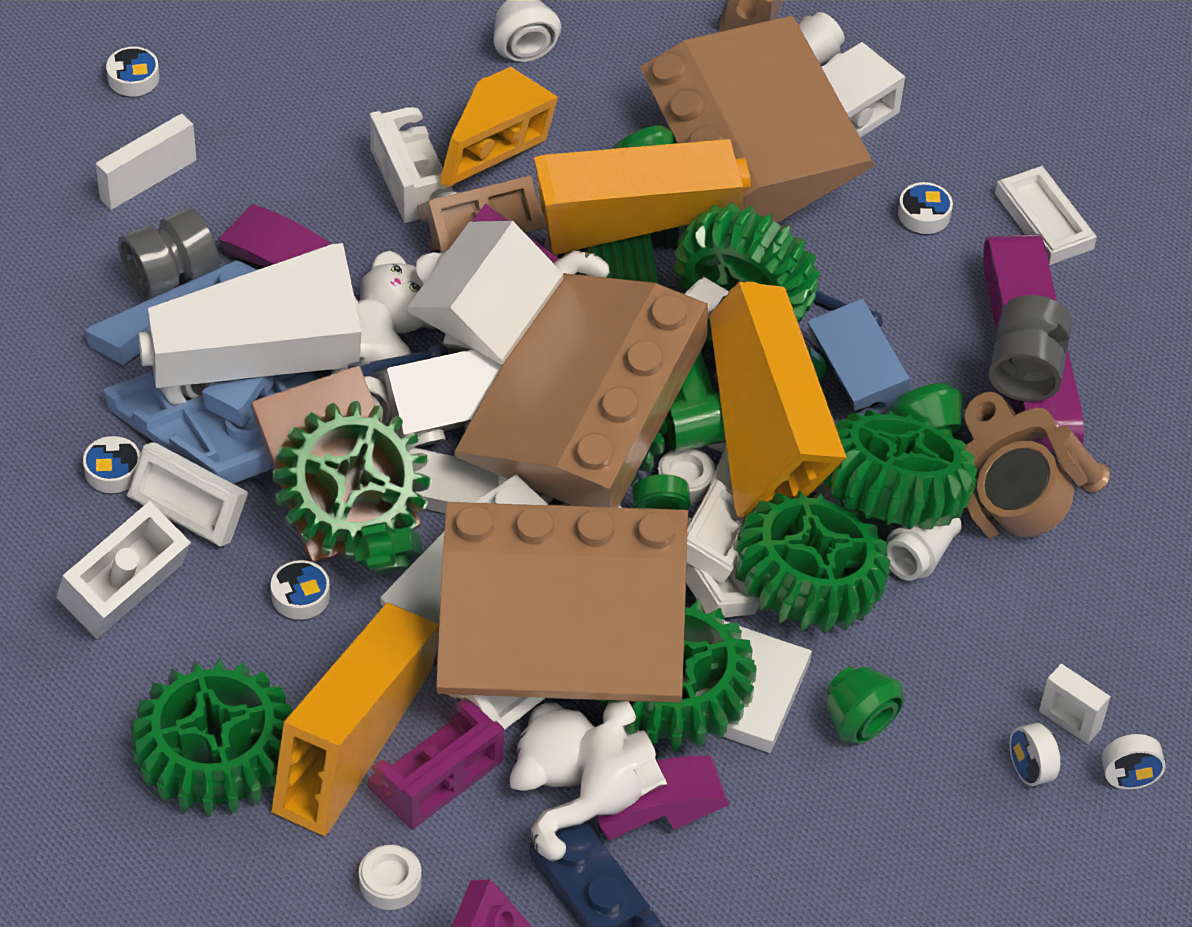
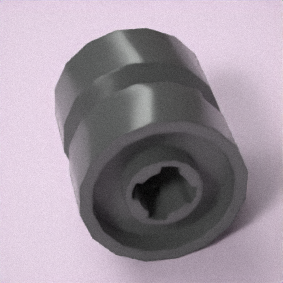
(175, 251)
(1031, 348)

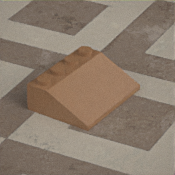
(772, 104)
(587, 388)
(562, 602)

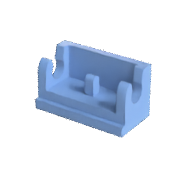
(860, 356)

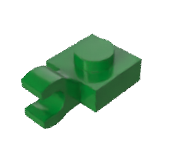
(385, 550)

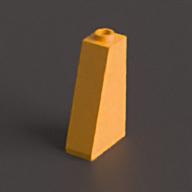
(634, 190)
(770, 398)
(350, 717)

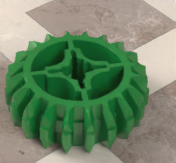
(747, 247)
(368, 433)
(902, 470)
(811, 561)
(709, 654)
(185, 759)

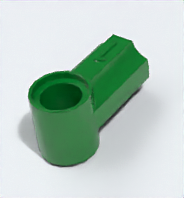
(696, 412)

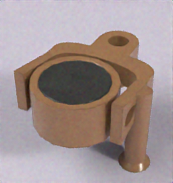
(1021, 478)

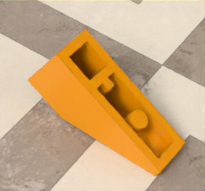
(499, 121)

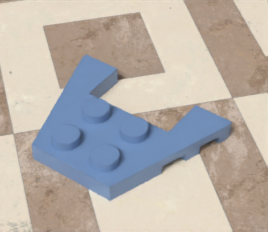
(118, 340)
(195, 431)

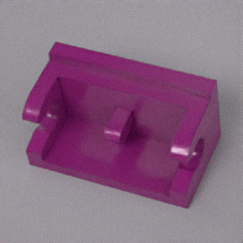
(440, 765)

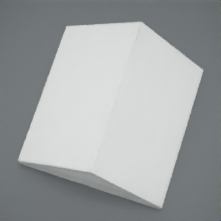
(488, 288)

